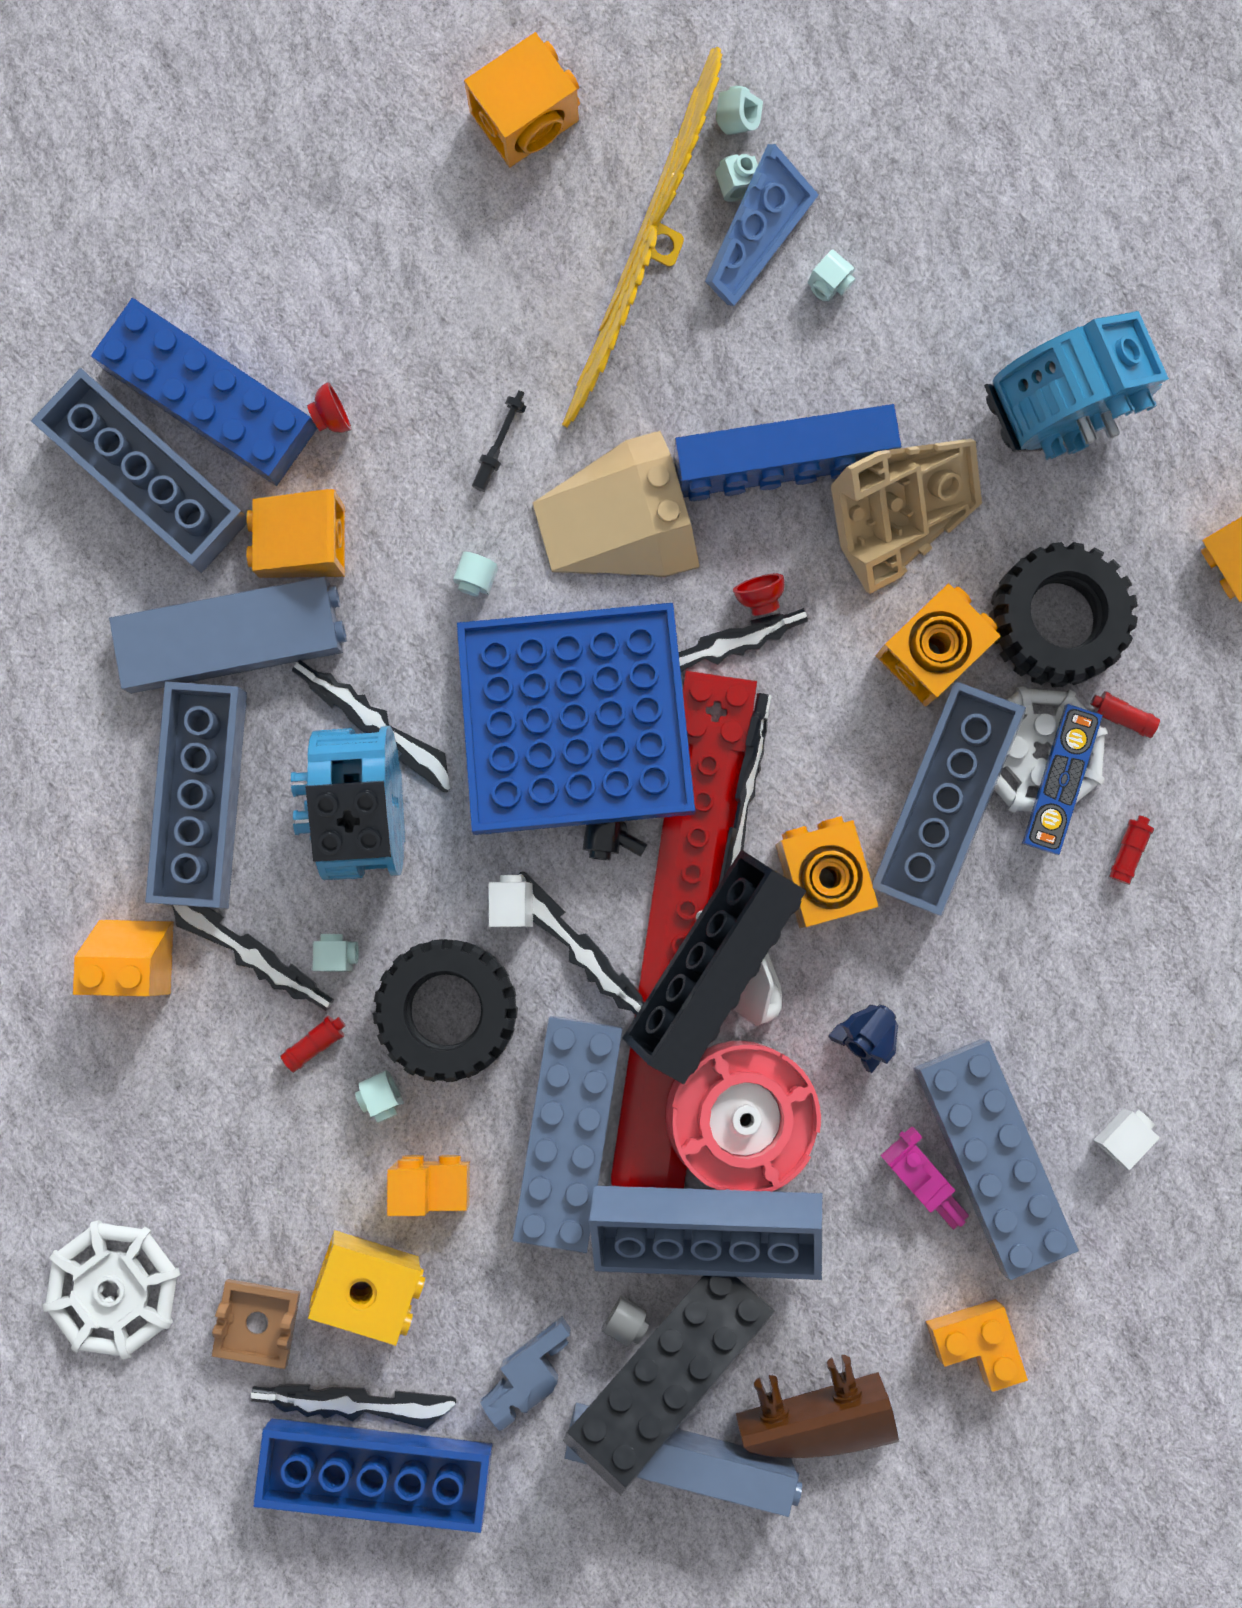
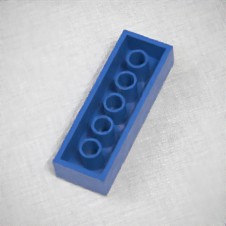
(204, 391)
(781, 451)
(373, 1475)

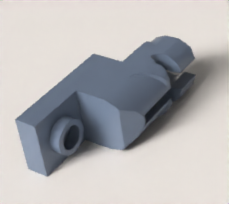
(528, 1376)

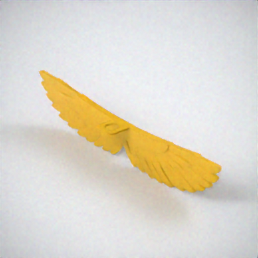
(646, 240)

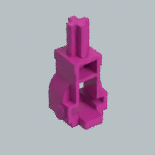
(924, 1178)

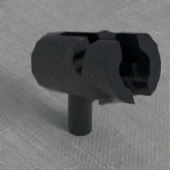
(607, 838)

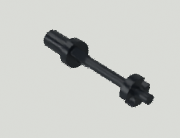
(490, 462)

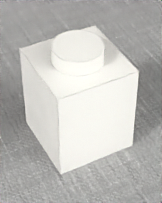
(510, 902)
(1127, 1138)

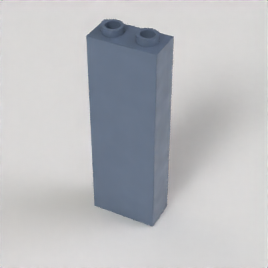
(227, 634)
(719, 1471)

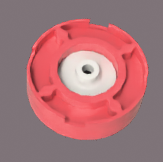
(778, 1125)

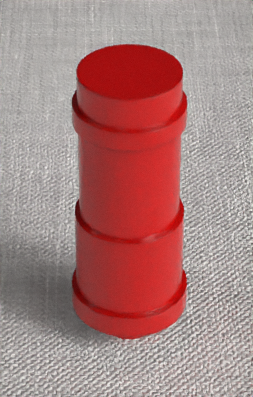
(1125, 714)
(1131, 850)
(313, 1043)

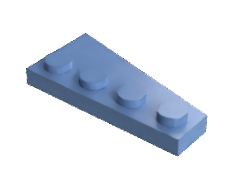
(763, 221)

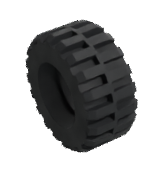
(1096, 582)
(397, 1026)

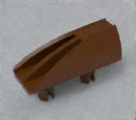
(823, 1422)

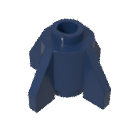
(869, 1035)

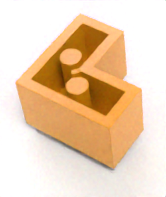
(427, 1186)
(980, 1333)

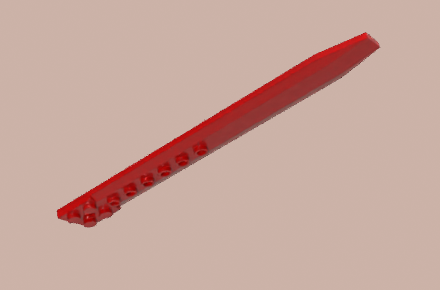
(684, 882)

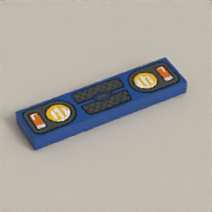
(1062, 779)

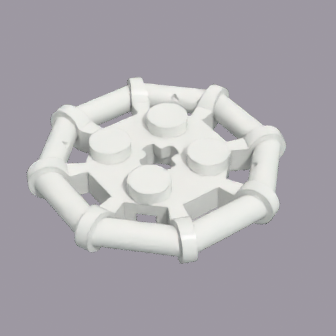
(1042, 729)
(116, 1268)

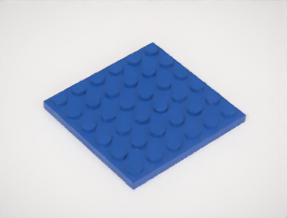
(574, 719)

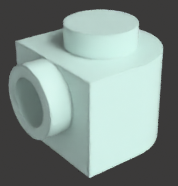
(738, 110)
(735, 175)
(831, 276)
(475, 574)
(334, 954)
(379, 1096)

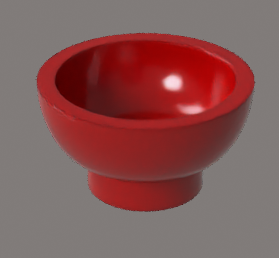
(328, 411)
(761, 593)

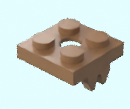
(232, 1335)

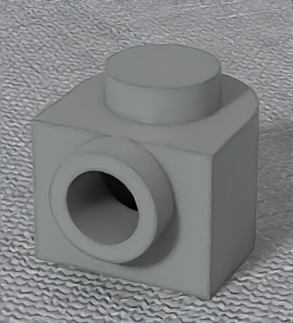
(626, 1322)

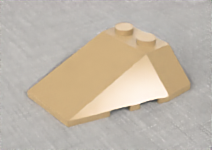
(900, 503)
(620, 515)

